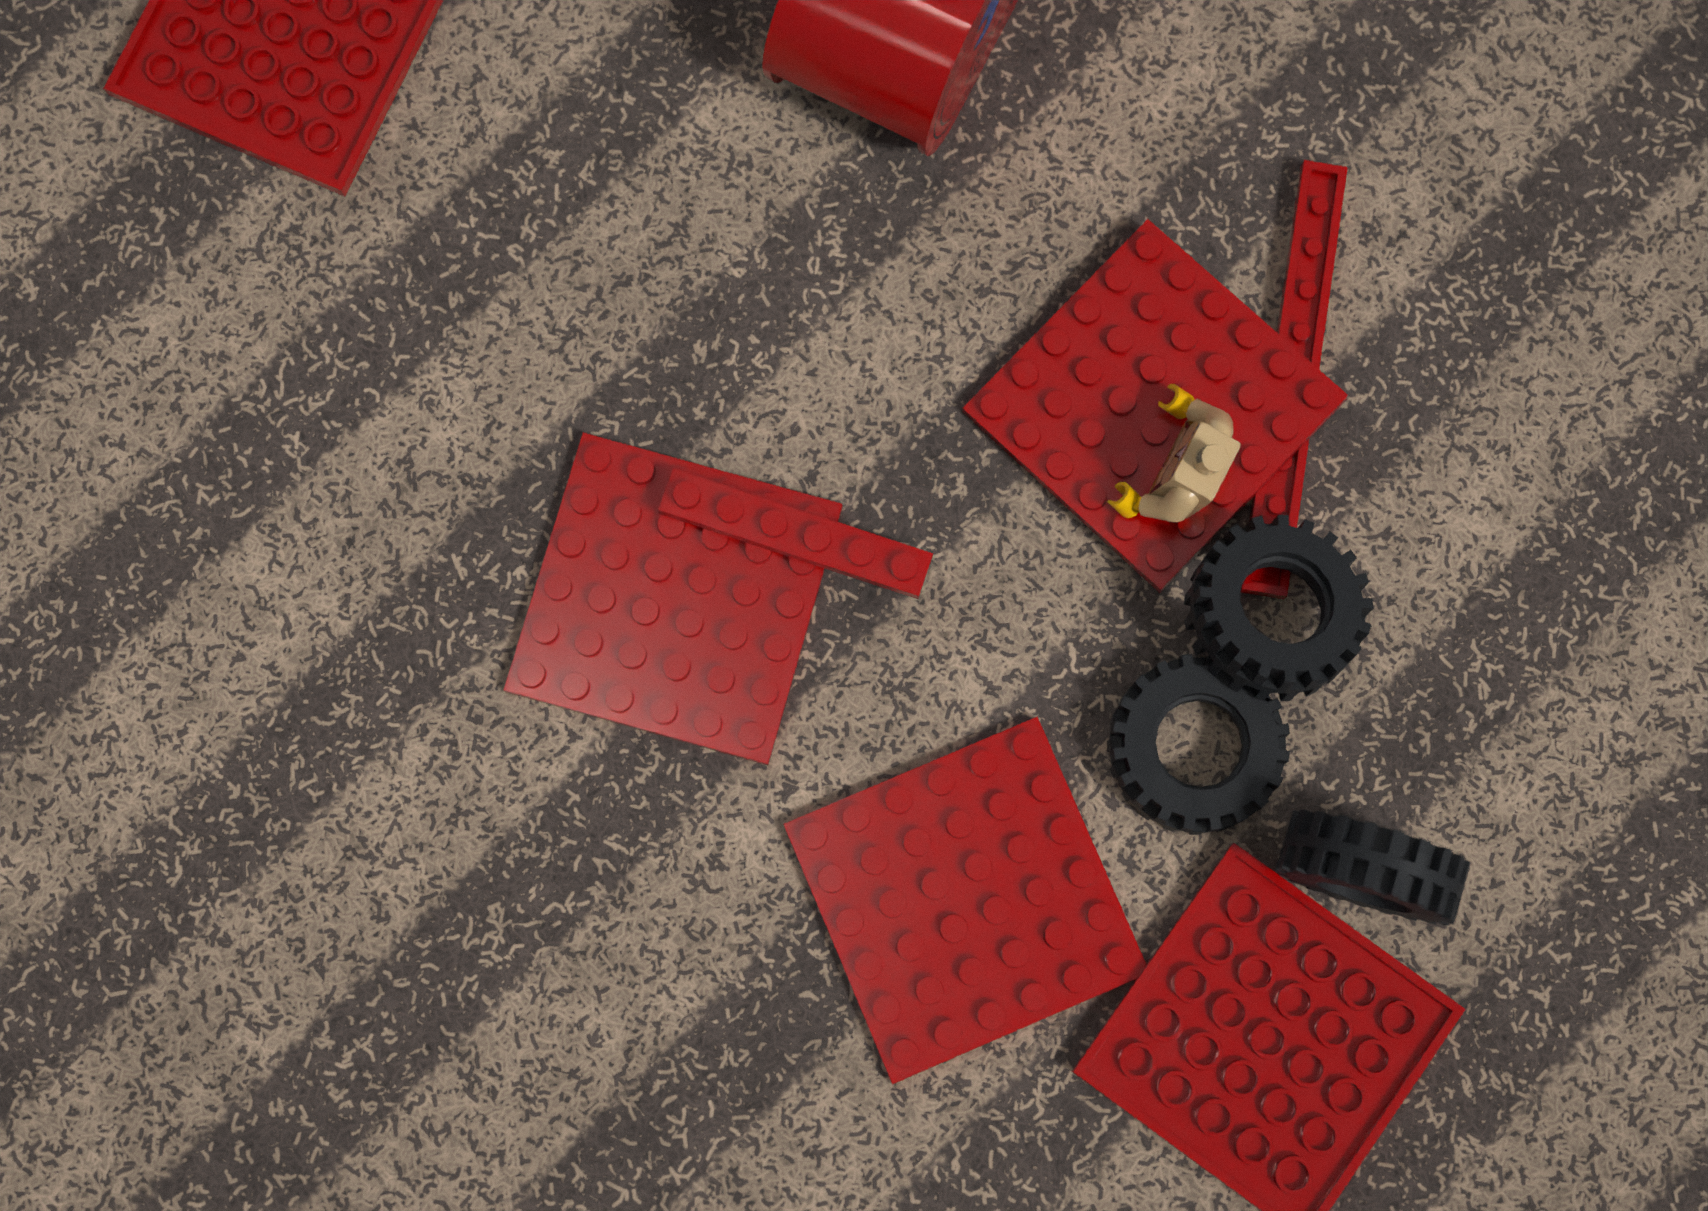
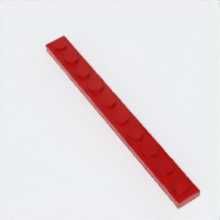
(1303, 326)

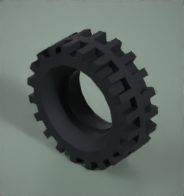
(1251, 655)
(1163, 796)
(1373, 866)

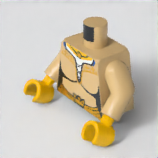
(1192, 466)

